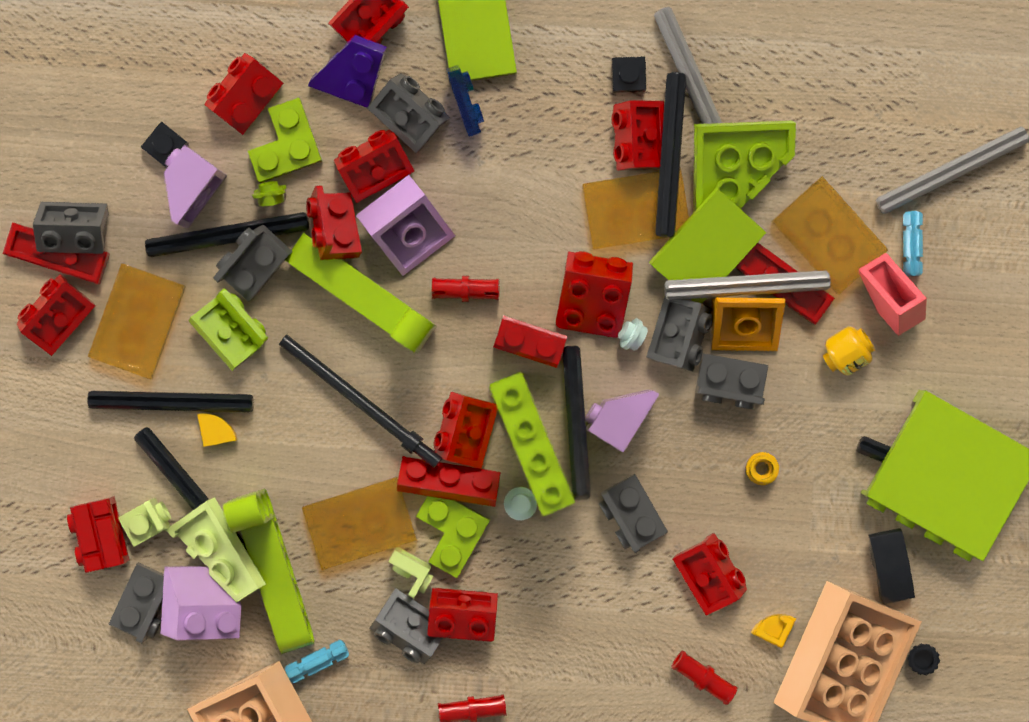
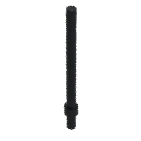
(410, 440)

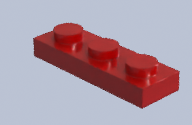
(448, 481)

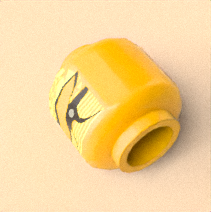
(848, 350)

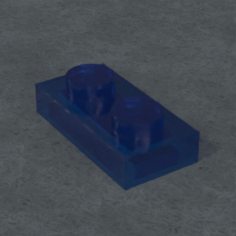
(470, 114)

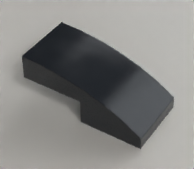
(891, 566)

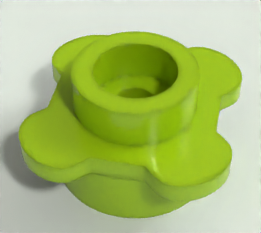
(269, 193)

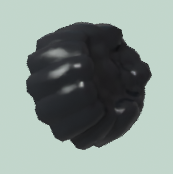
(923, 659)

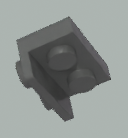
(408, 111)
(70, 227)
(253, 261)
(680, 333)
(731, 379)
(633, 513)
(140, 604)
(405, 626)

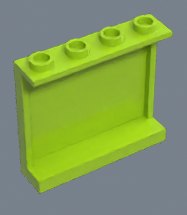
(531, 443)
(950, 477)

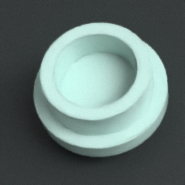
(632, 334)
(520, 503)

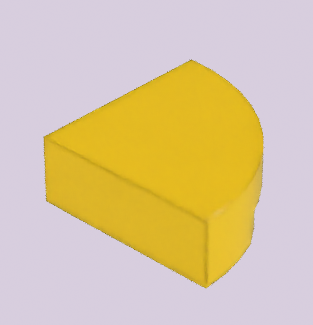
(215, 430)
(774, 628)

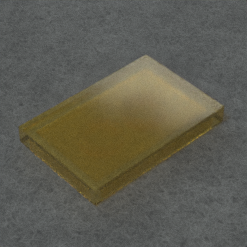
(626, 209)
(829, 234)
(136, 321)
(359, 523)

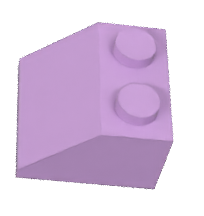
(189, 184)
(405, 225)
(620, 417)
(197, 606)

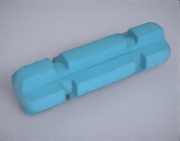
(913, 243)
(317, 661)

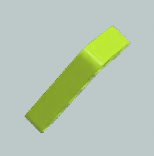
(363, 295)
(265, 545)

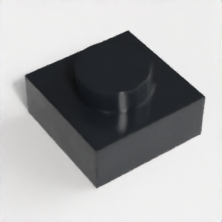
(628, 74)
(163, 143)

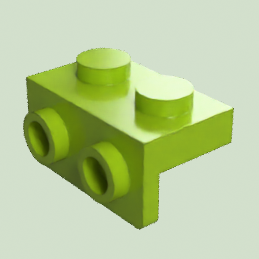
(229, 329)

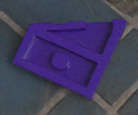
(352, 72)

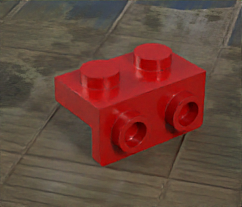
(368, 18)
(243, 92)

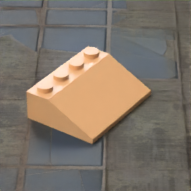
(846, 659)
(256, 698)

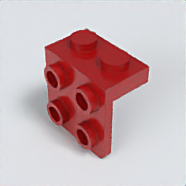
(594, 294)

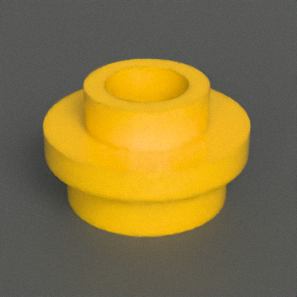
(772, 471)

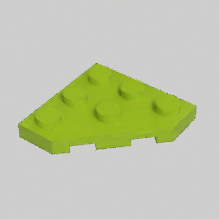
(739, 157)

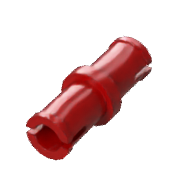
(465, 288)
(704, 677)
(472, 709)

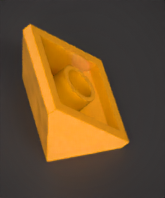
(746, 323)

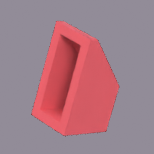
(893, 294)

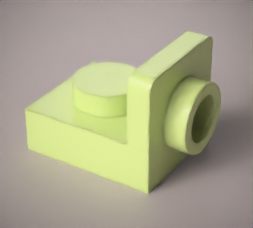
(145, 521)
(407, 565)

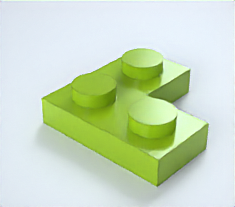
(295, 146)
(461, 532)

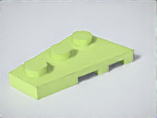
(219, 549)

